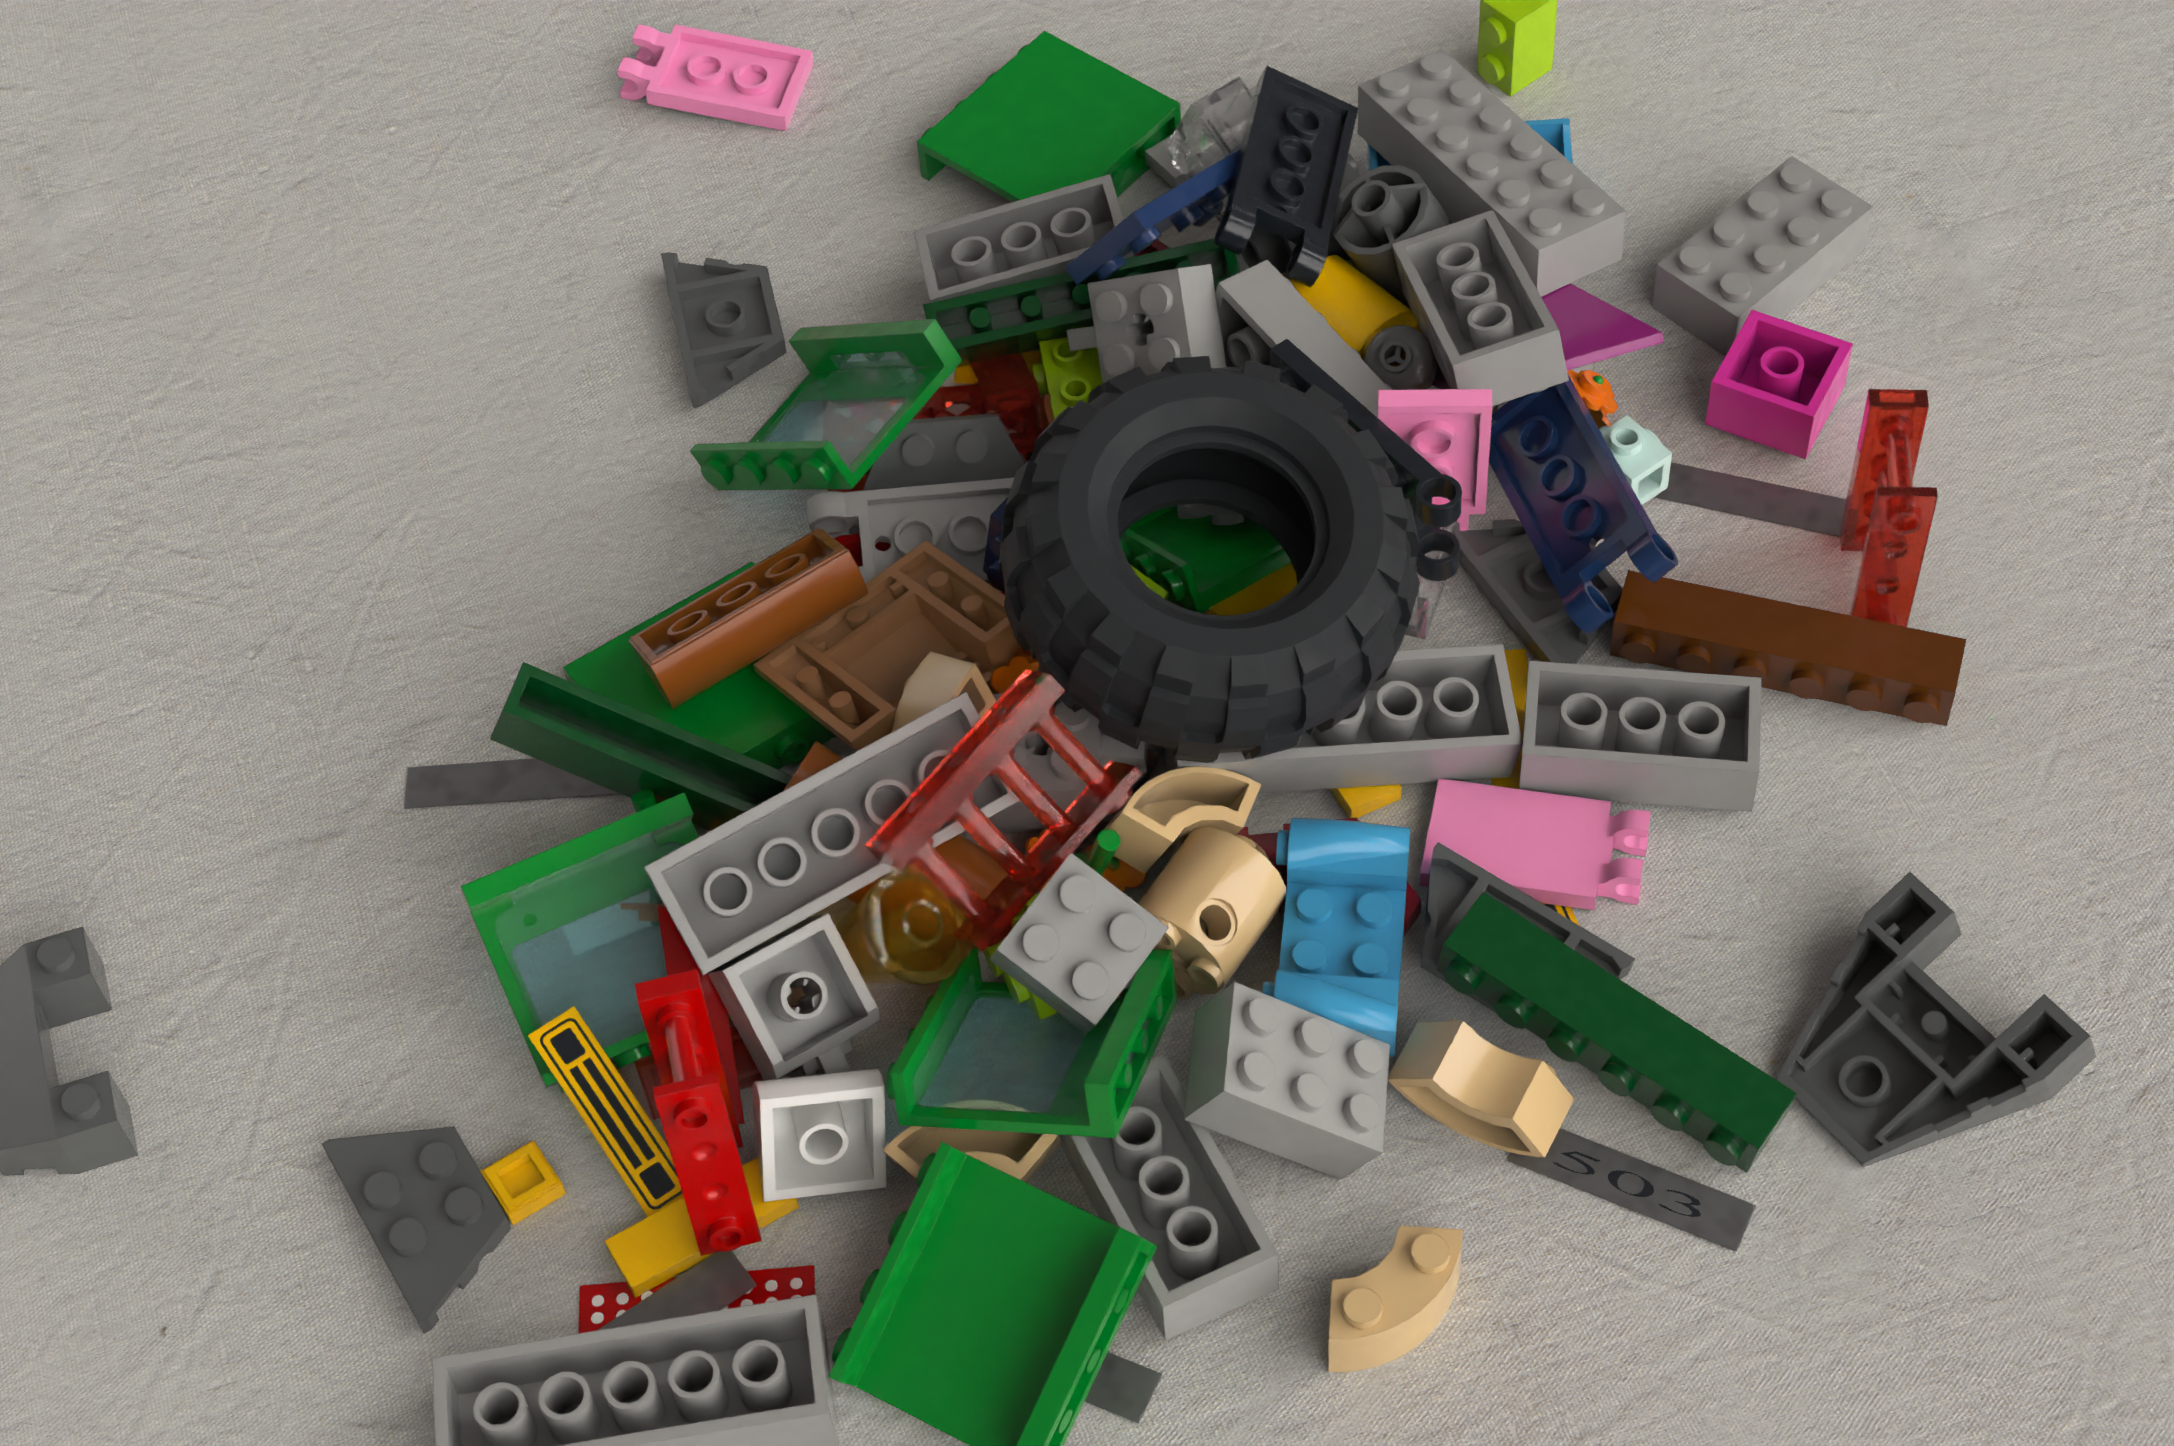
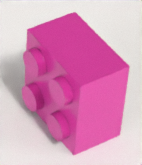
(1778, 384)

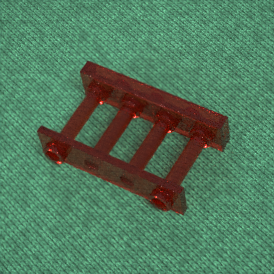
(1884, 510)
(949, 796)

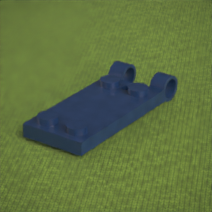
(1185, 205)
(1572, 497)

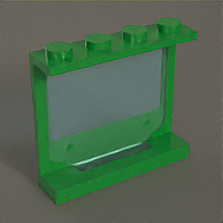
(844, 414)
(583, 928)
(1002, 1068)

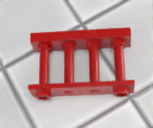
(698, 1112)

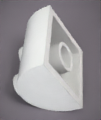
(820, 1134)

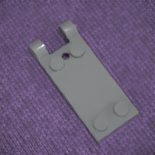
(945, 515)

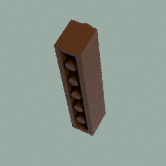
(1788, 647)

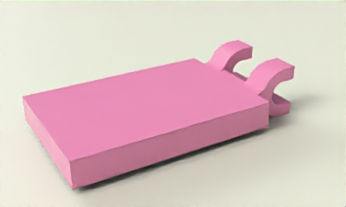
(716, 75)
(1449, 432)
(1541, 841)

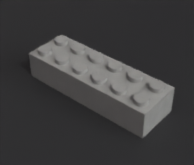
(1489, 159)
(1424, 721)
(808, 841)
(668, 1382)

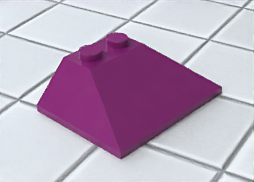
(1590, 329)

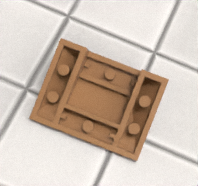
(858, 660)

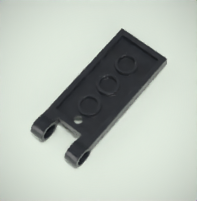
(1289, 171)
(1415, 474)

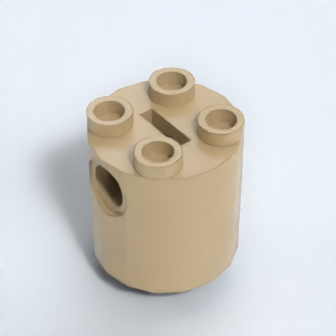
(1217, 904)

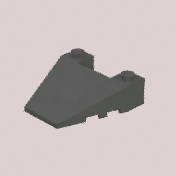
(1900, 1060)
(43, 1122)

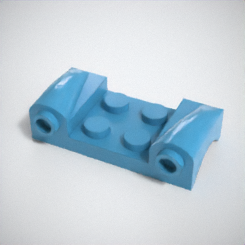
(1343, 922)

